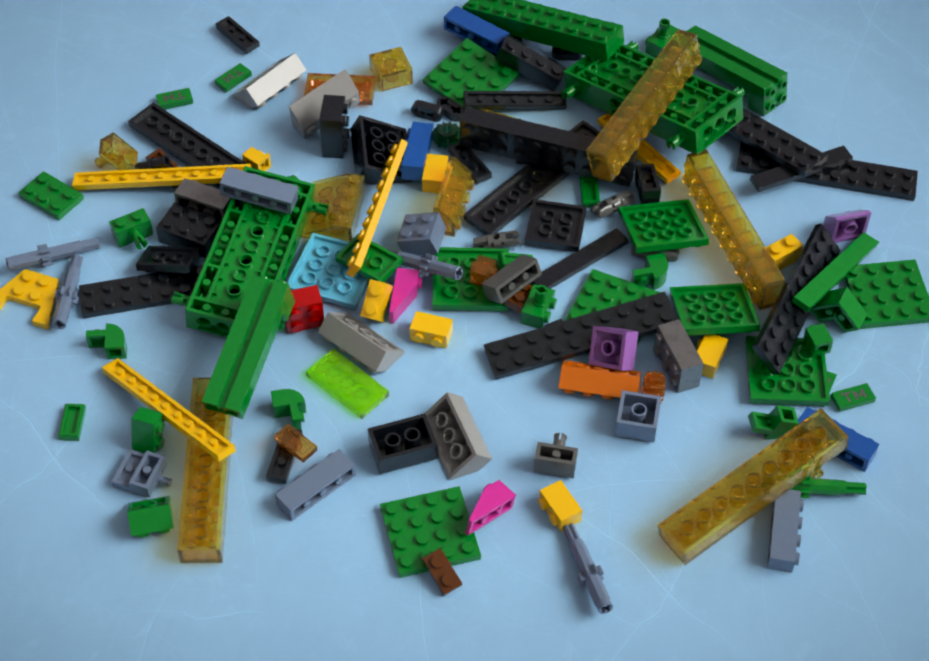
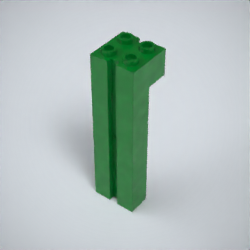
(759, 79)
(248, 345)

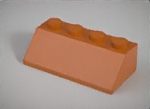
(597, 380)

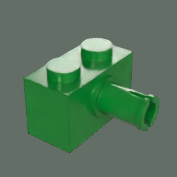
(660, 38)
(132, 228)
(538, 306)
(147, 430)

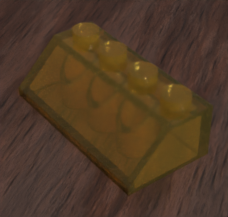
(454, 195)

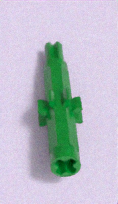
(829, 487)

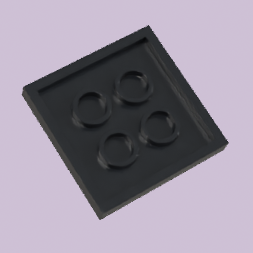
(555, 225)

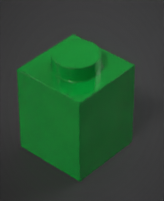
(817, 340)

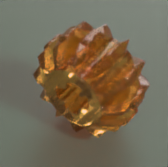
(654, 384)

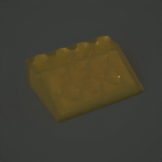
(345, 199)

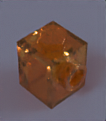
(482, 269)

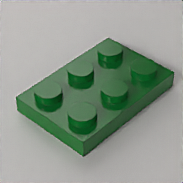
(51, 195)
(378, 262)

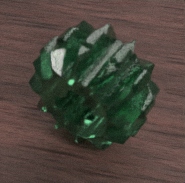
(446, 134)

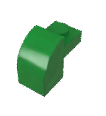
(653, 273)
(110, 339)
(289, 403)
(775, 423)

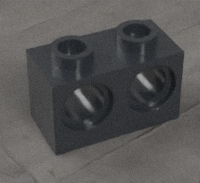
(647, 184)

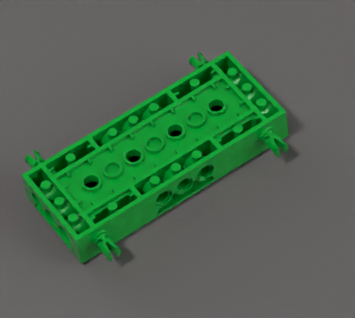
(691, 120)
(211, 304)

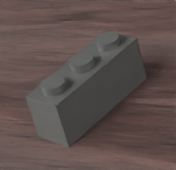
(511, 279)

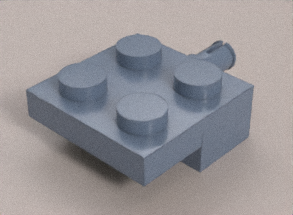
(141, 473)

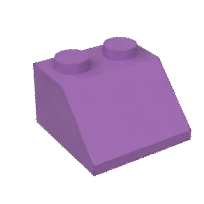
(847, 225)
(613, 348)

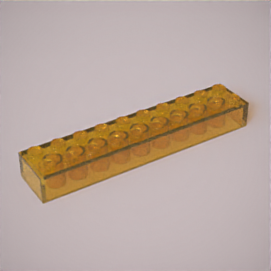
(644, 105)
(733, 229)
(752, 486)
(204, 489)

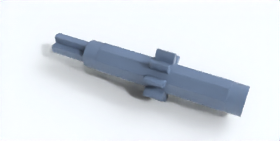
(45, 255)
(430, 265)
(67, 294)
(588, 573)

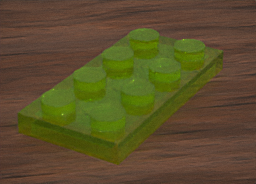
(347, 383)

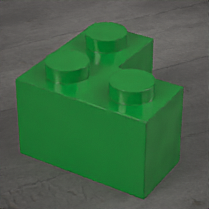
(841, 307)

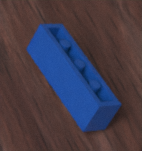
(474, 28)
(414, 157)
(860, 448)

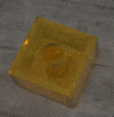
(391, 69)

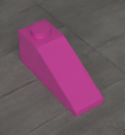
(404, 291)
(493, 502)

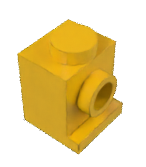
(257, 159)

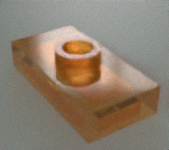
(295, 443)

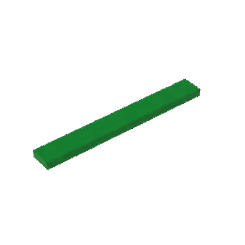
(835, 272)

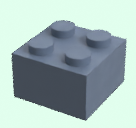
(421, 233)
(638, 416)

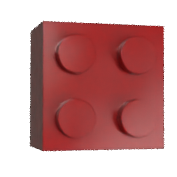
(307, 310)

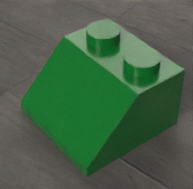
(150, 516)

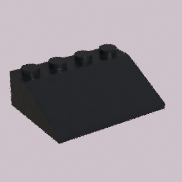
(372, 147)

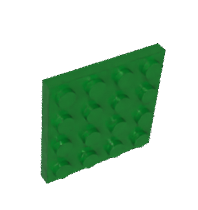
(469, 69)
(663, 226)
(606, 291)
(890, 293)
(461, 294)
(714, 309)
(799, 382)
(424, 525)

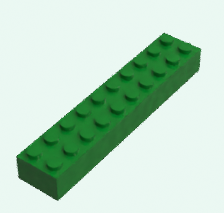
(551, 26)

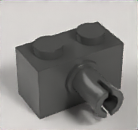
(556, 458)

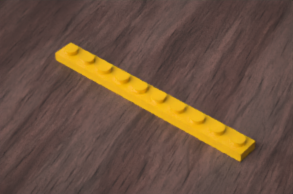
(150, 177)
(375, 209)
(172, 411)

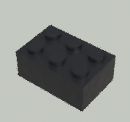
(334, 126)
(188, 228)
(402, 443)

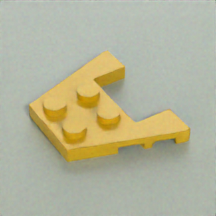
(33, 291)

